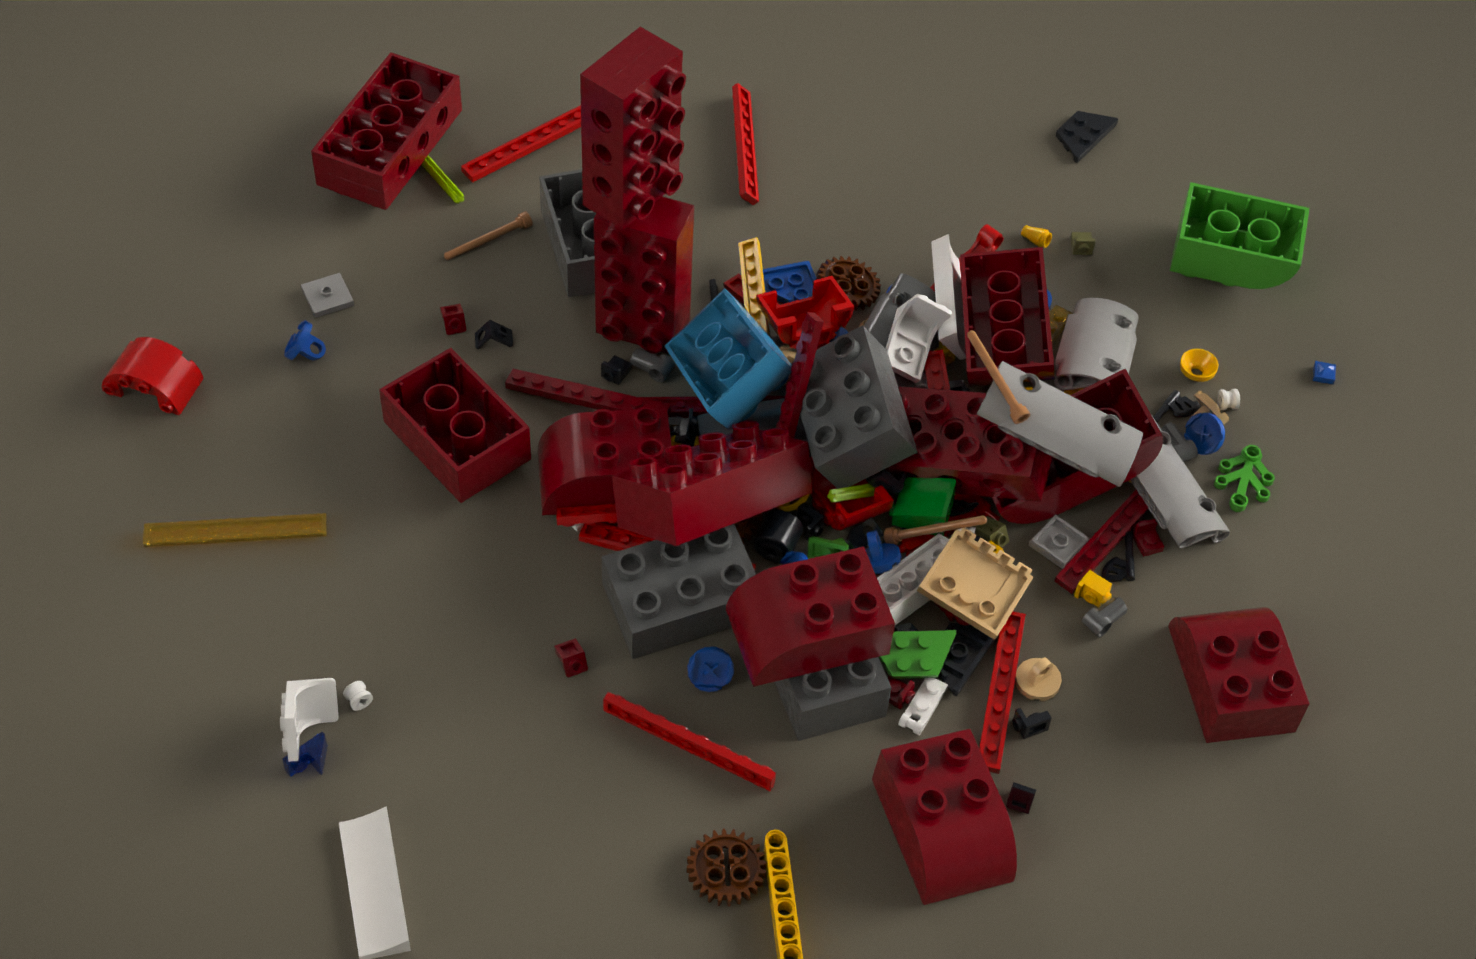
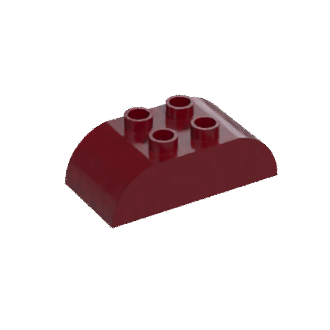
(1008, 311)
(1069, 486)

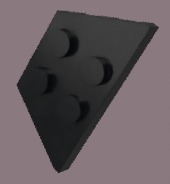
(1084, 132)
(964, 655)

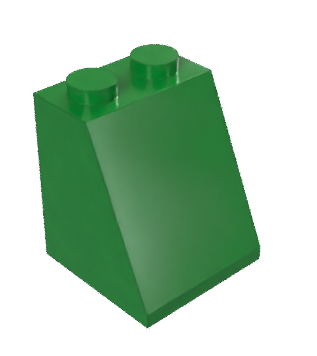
(923, 502)

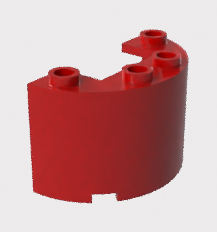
(827, 302)
(156, 370)
(849, 512)

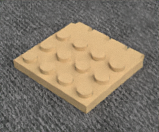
(976, 582)

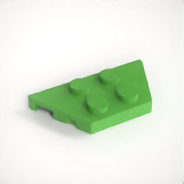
(917, 653)

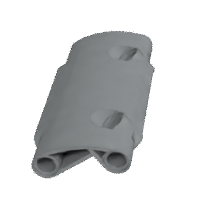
(1095, 343)
(1064, 427)
(1178, 499)

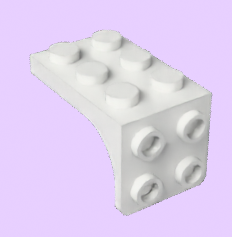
(912, 335)
(303, 706)

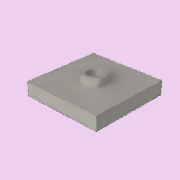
(327, 295)
(1058, 541)

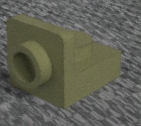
(1082, 243)
(993, 531)

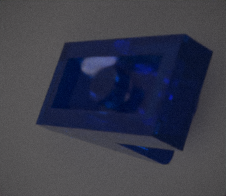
(311, 752)

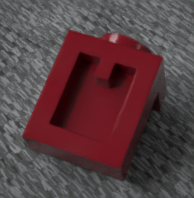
(453, 319)
(1147, 538)
(572, 657)
(901, 692)

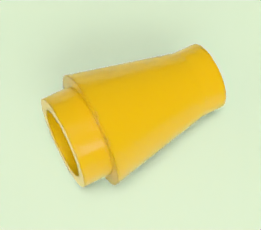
(1038, 236)

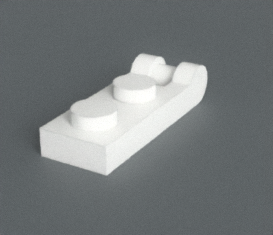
(923, 705)

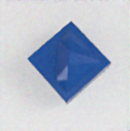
(1324, 372)

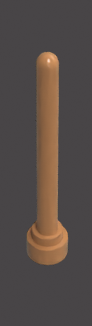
(522, 221)
(1018, 412)
(894, 535)

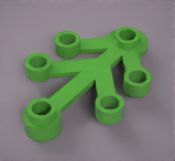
(1250, 456)

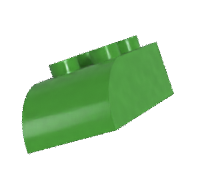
(1238, 238)

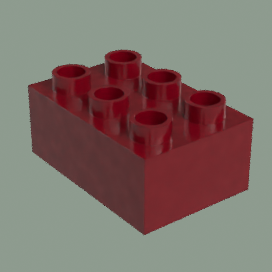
(455, 424)

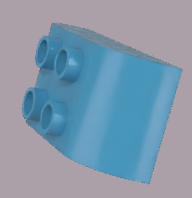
(728, 360)

